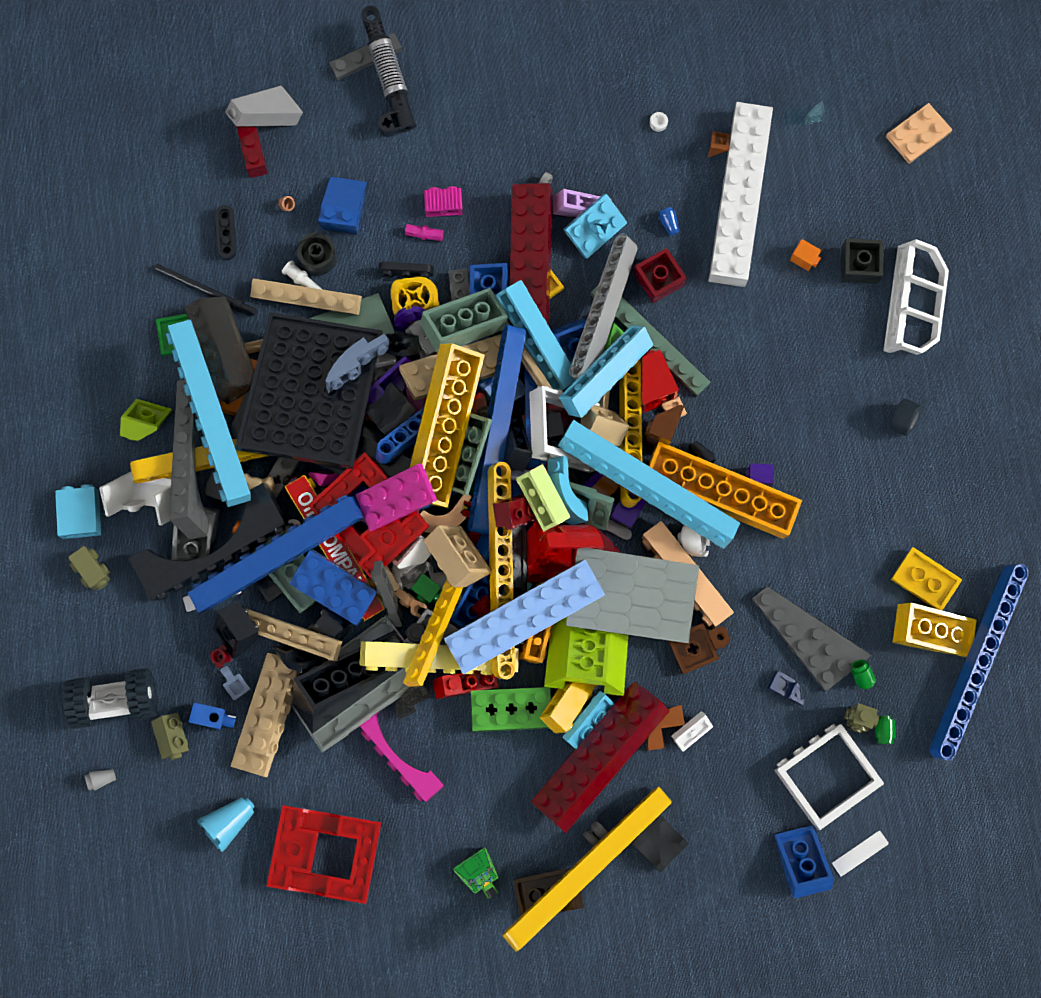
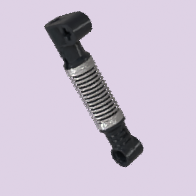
(391, 76)

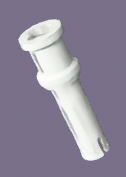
(300, 277)

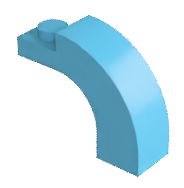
(559, 476)

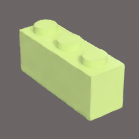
(543, 498)

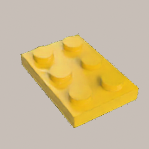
(926, 579)

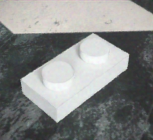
(692, 731)

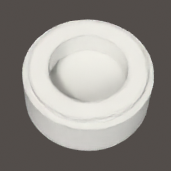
(658, 121)

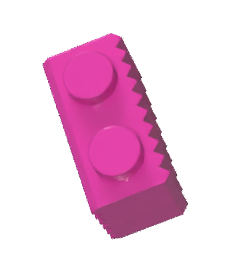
(443, 201)

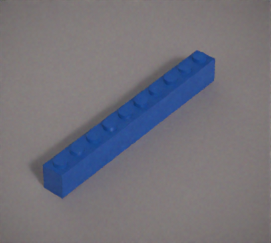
(276, 554)

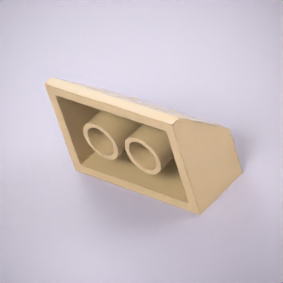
(456, 555)

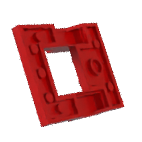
(376, 545)
(296, 850)

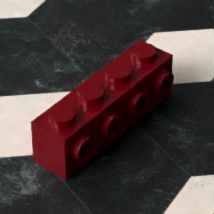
(513, 512)

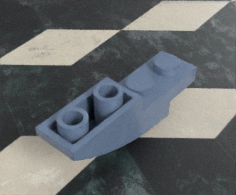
(349, 363)

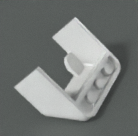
(131, 496)

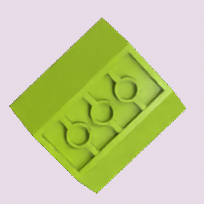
(586, 657)

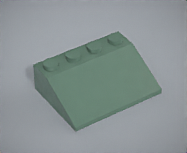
(371, 316)
(471, 452)

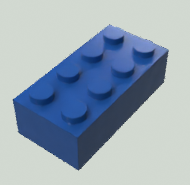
(334, 587)

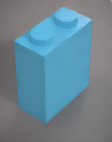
(78, 512)

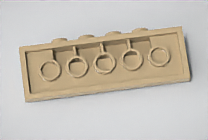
(265, 717)

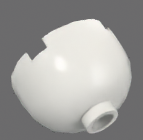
(693, 542)
(409, 575)

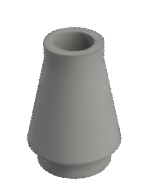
(99, 779)

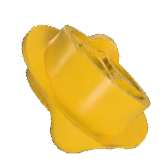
(413, 290)

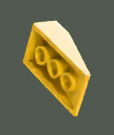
(933, 629)

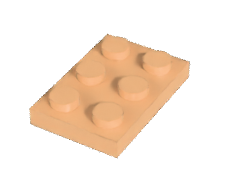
(918, 133)

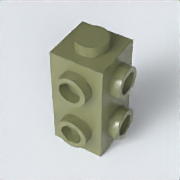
(93, 573)
(861, 718)
(170, 736)

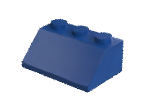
(489, 276)

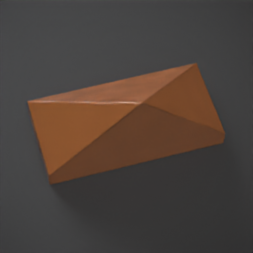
(719, 143)

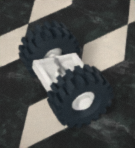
(87, 702)

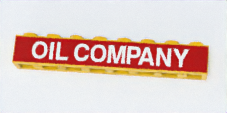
(302, 494)

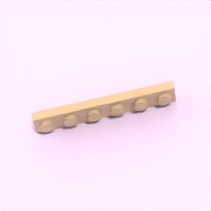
(306, 296)
(296, 636)

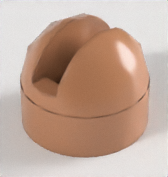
(287, 205)

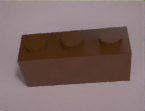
(662, 427)

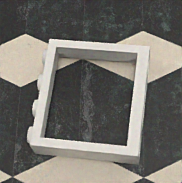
(539, 446)
(846, 804)

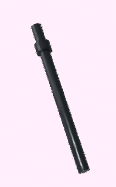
(236, 304)

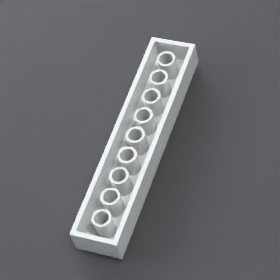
(740, 194)

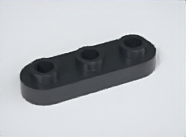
(223, 226)
(405, 270)

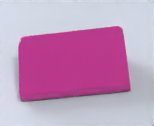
(323, 478)

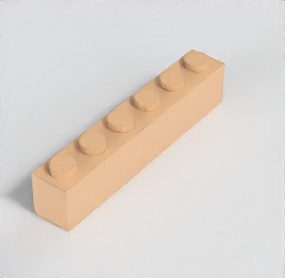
(707, 598)

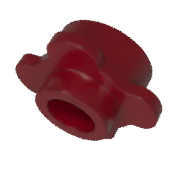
(215, 656)

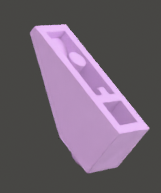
(572, 203)

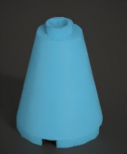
(226, 822)

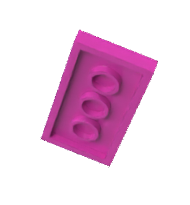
(396, 497)

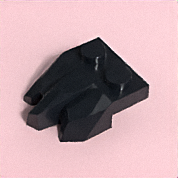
(297, 659)

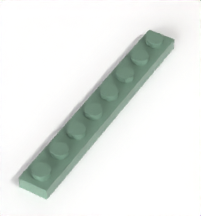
(677, 363)

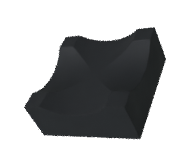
(390, 409)
(659, 843)

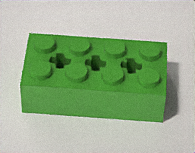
(501, 700)

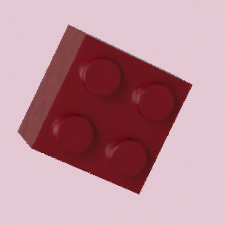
(659, 275)

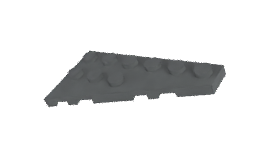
(817, 646)

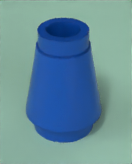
(669, 220)

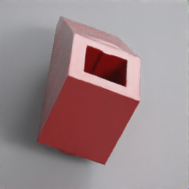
(463, 684)

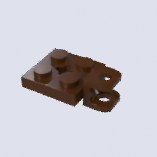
(707, 644)

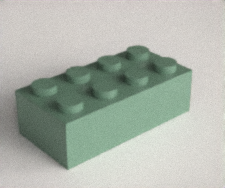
(464, 319)

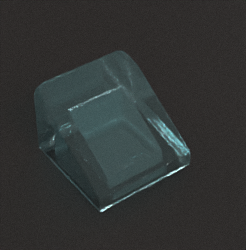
(816, 114)

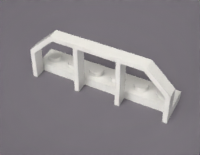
(900, 294)

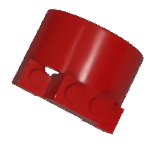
(556, 548)

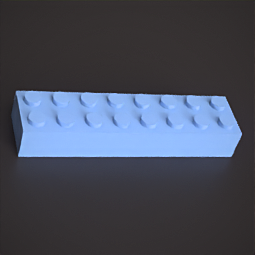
(524, 616)

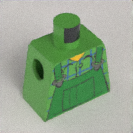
(478, 873)

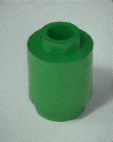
(862, 674)
(885, 730)

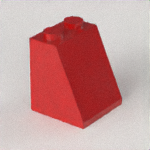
(656, 381)

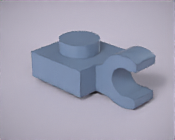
(235, 685)

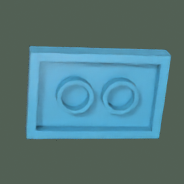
(595, 226)
(588, 719)

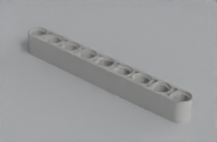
(604, 305)

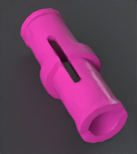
(424, 232)

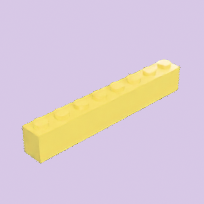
(401, 655)

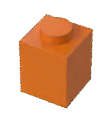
(806, 255)

